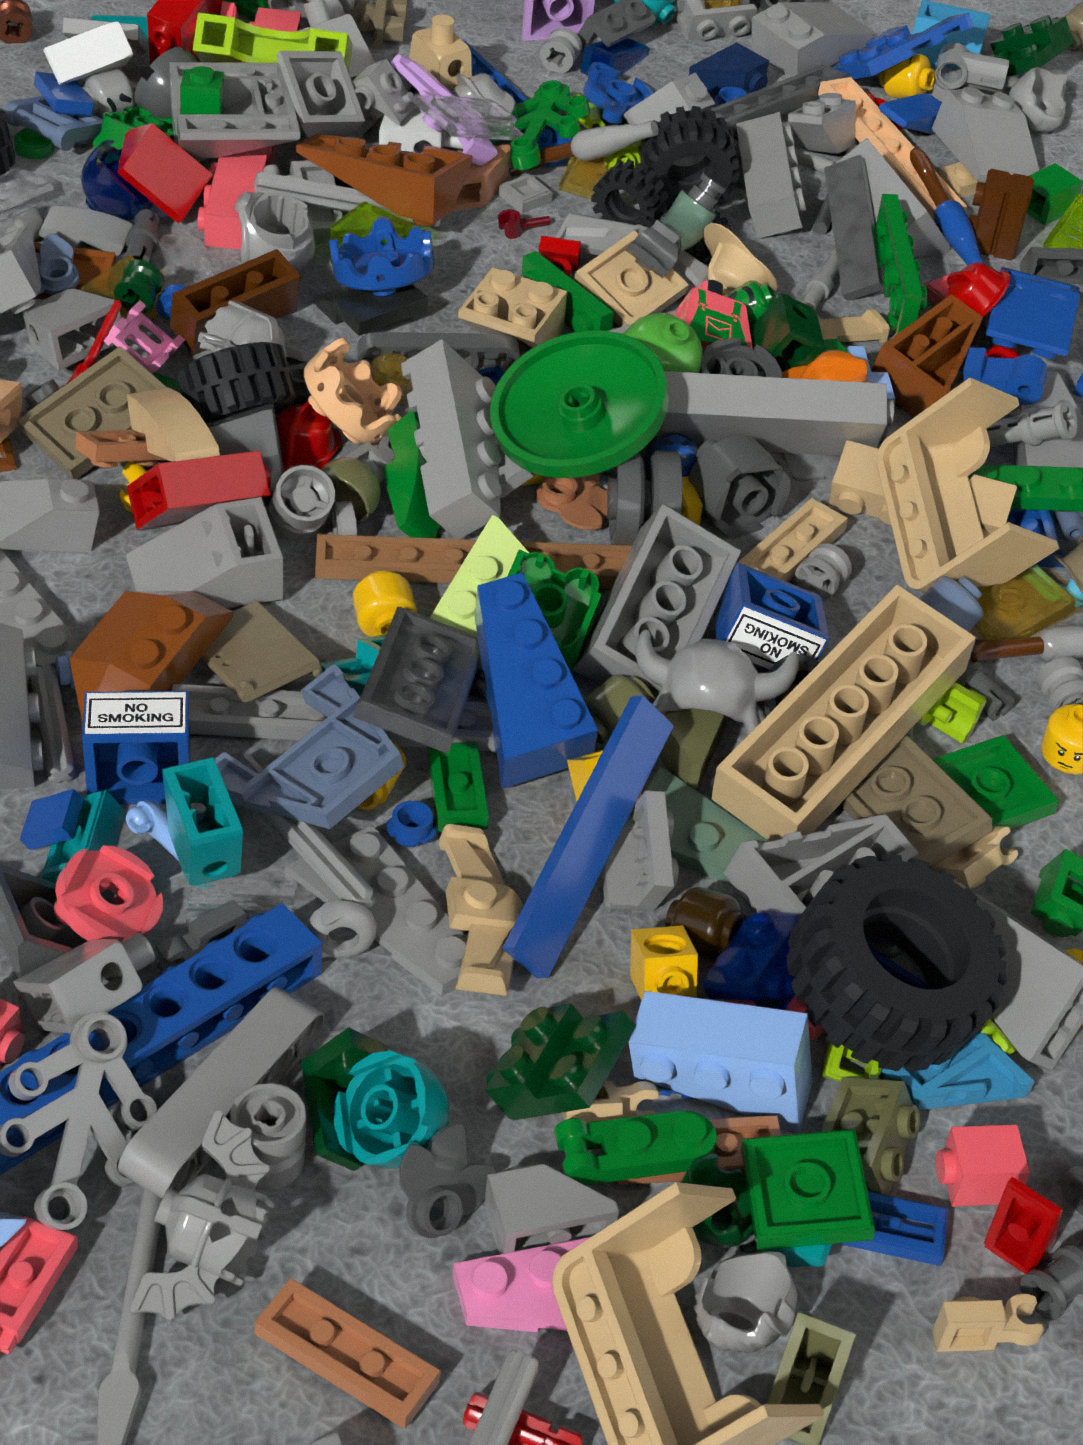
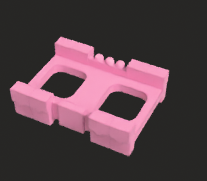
(129, 329)

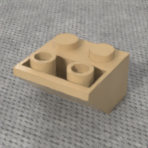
(515, 307)

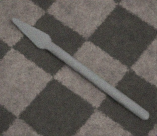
(121, 1388)

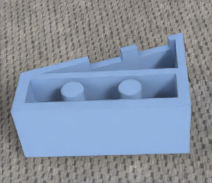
(726, 1054)

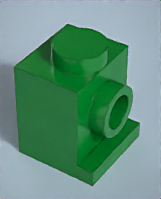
(1059, 897)

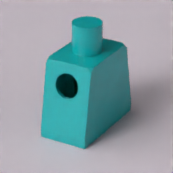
(206, 845)

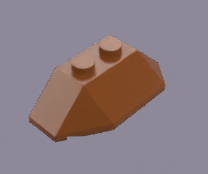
(147, 642)

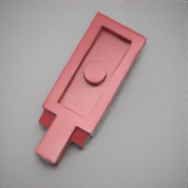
(28, 1272)

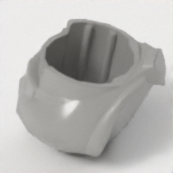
(275, 223)

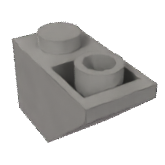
(825, 123)

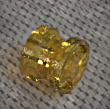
(388, 369)

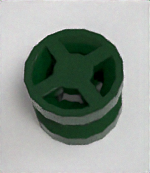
(139, 282)

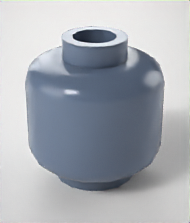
(955, 601)

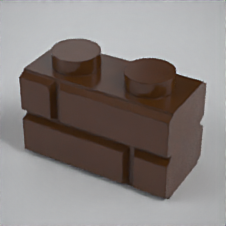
(1001, 212)

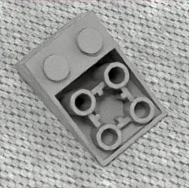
(218, 553)

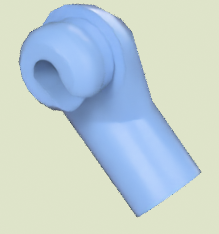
(151, 819)

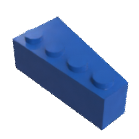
(529, 690)

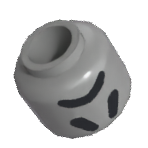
(110, 91)

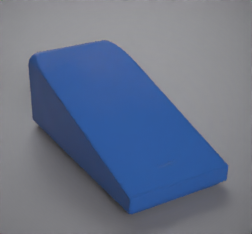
(913, 112)

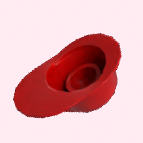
(978, 286)
(306, 437)

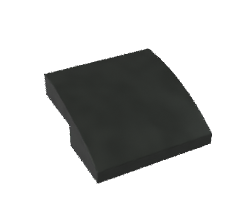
(369, 312)

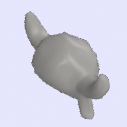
(713, 678)

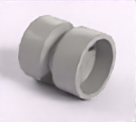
(301, 503)
(277, 1129)

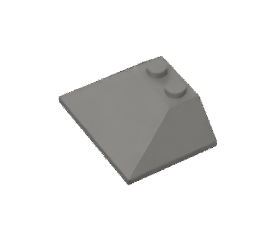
(254, 116)

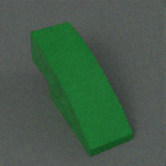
(405, 480)

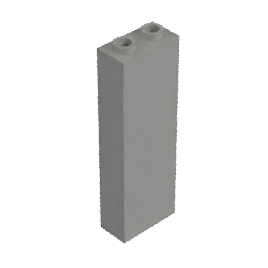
(777, 411)

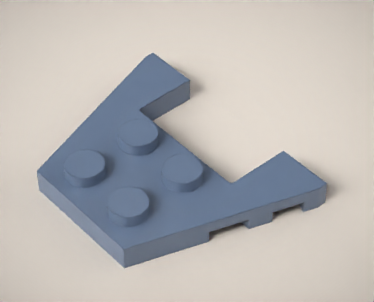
(326, 769)

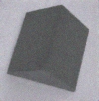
(28, 922)

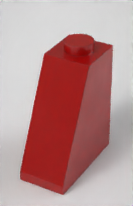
(187, 487)

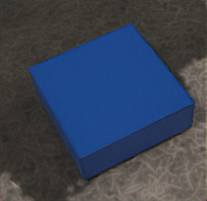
(51, 819)

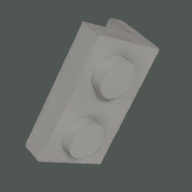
(641, 864)

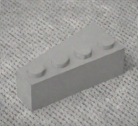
(454, 438)

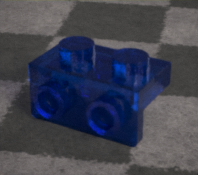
(755, 963)

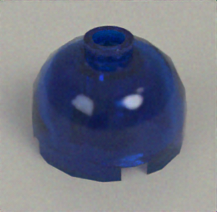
(106, 188)

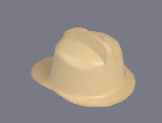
(732, 261)

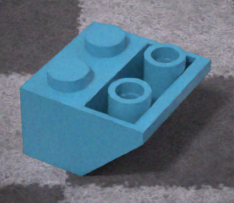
(972, 38)

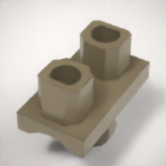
(385, 18)

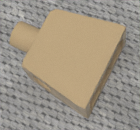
(441, 51)

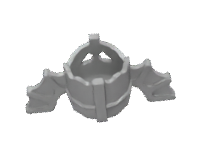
(243, 325)
(209, 1225)

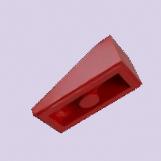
(1023, 1227)

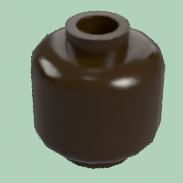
(708, 919)

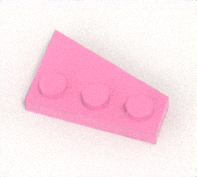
(512, 1289)

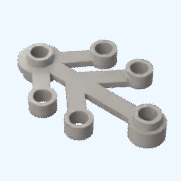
(81, 1110)

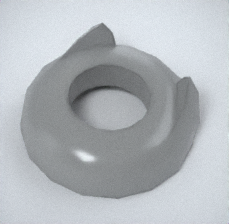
(343, 914)

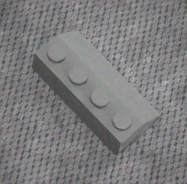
(664, 588)

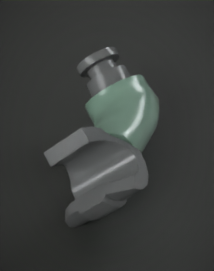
(679, 229)

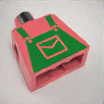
(714, 315)

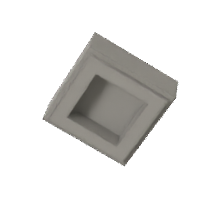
(525, 193)

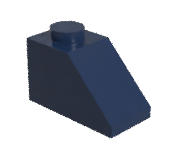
(732, 67)

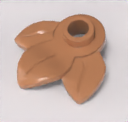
(575, 499)

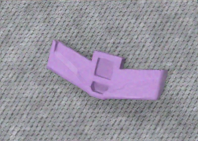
(427, 84)

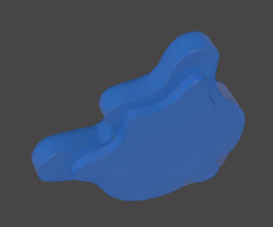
(613, 95)

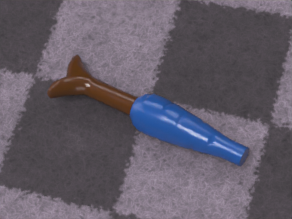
(949, 214)

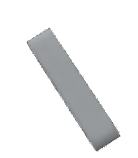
(255, 1052)

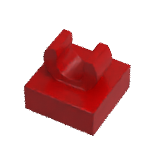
(561, 252)

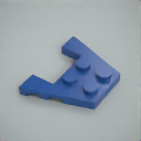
(896, 46)

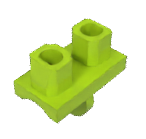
(956, 712)

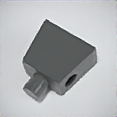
(251, 432)

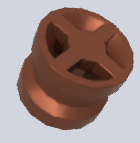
(15, 12)

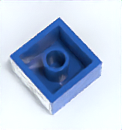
(769, 617)
(132, 739)

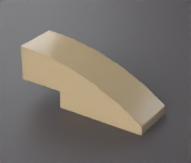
(170, 425)

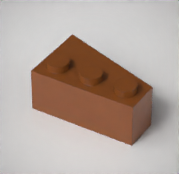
(928, 354)

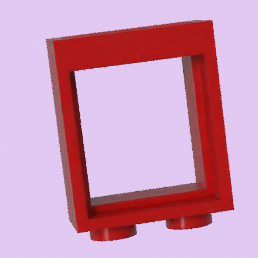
(174, 24)

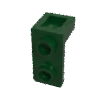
(326, 1074)

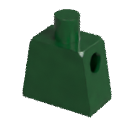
(788, 332)

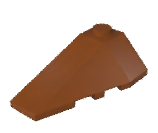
(402, 181)

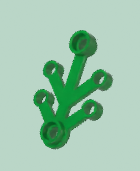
(547, 100)

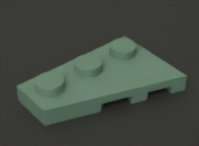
(702, 832)

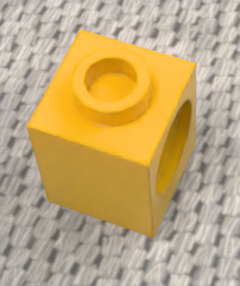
(663, 961)

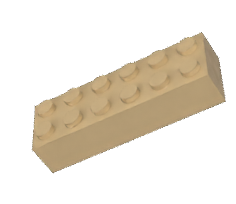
(843, 717)

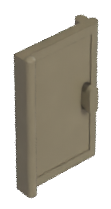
(258, 654)

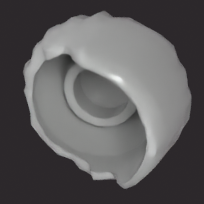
(1040, 99)

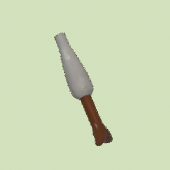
(595, 143)
(1049, 644)

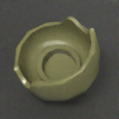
(355, 483)

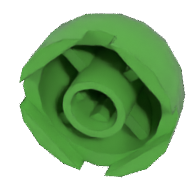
(670, 340)

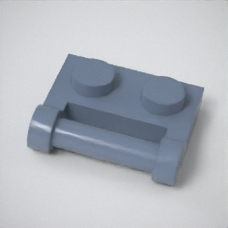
(60, 128)

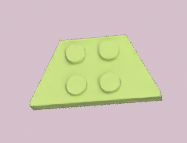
(486, 562)

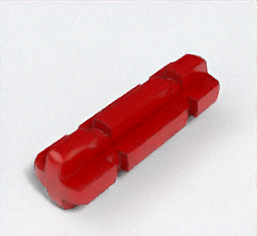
(529, 1427)

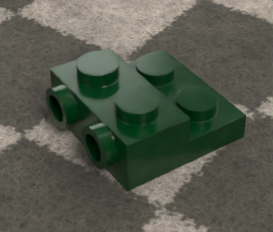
(1032, 44)
(557, 1061)

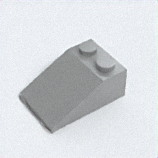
(806, 35)
(985, 132)
(18, 271)

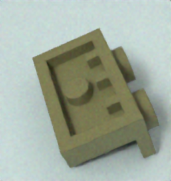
(883, 1126)

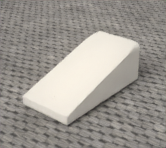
(89, 53)

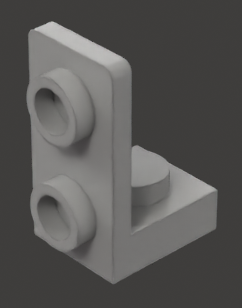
(715, 22)

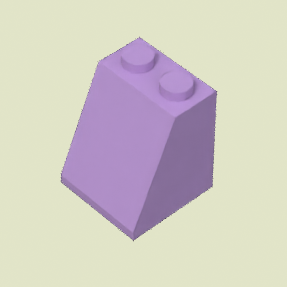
(544, 16)

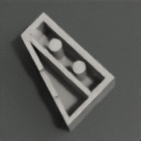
(790, 871)

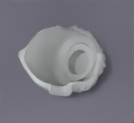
(747, 1302)

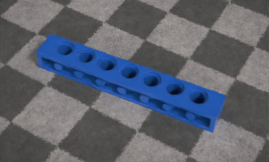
(180, 1012)

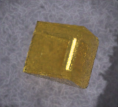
(583, 175)

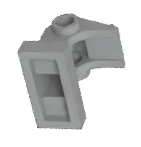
(381, 93)

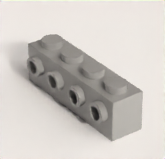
(771, 175)

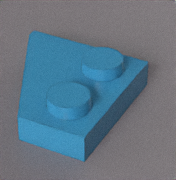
(971, 1076)

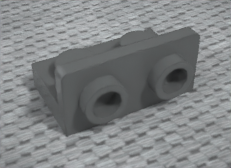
(615, 23)

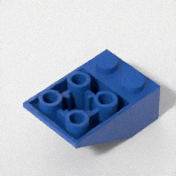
(1034, 314)

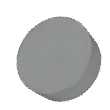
(343, 518)

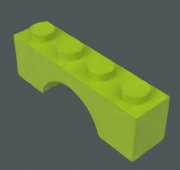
(234, 41)

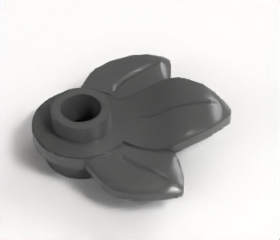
(441, 1179)

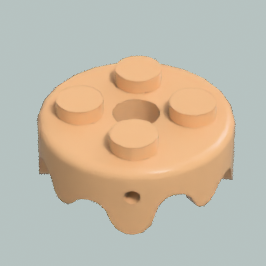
(350, 395)

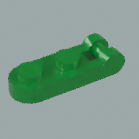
(634, 1145)

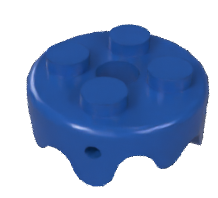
(381, 266)

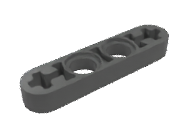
(405, 342)

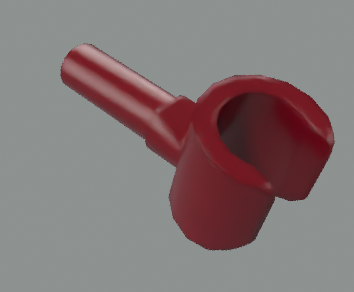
(511, 222)

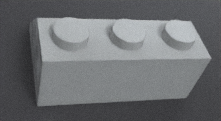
(884, 180)
(18, 710)

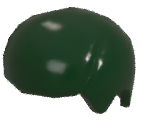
(733, 1222)

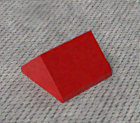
(162, 170)

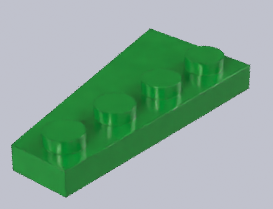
(900, 269)

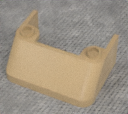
(931, 497)
(635, 1340)

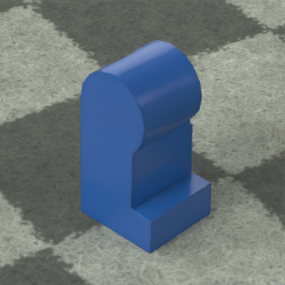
(1019, 377)

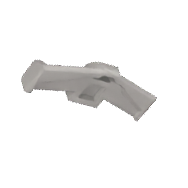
(601, 234)

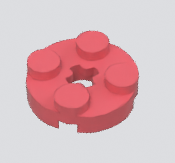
(85, 909)

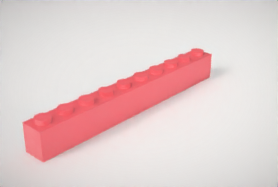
(237, 171)

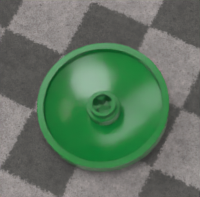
(579, 404)

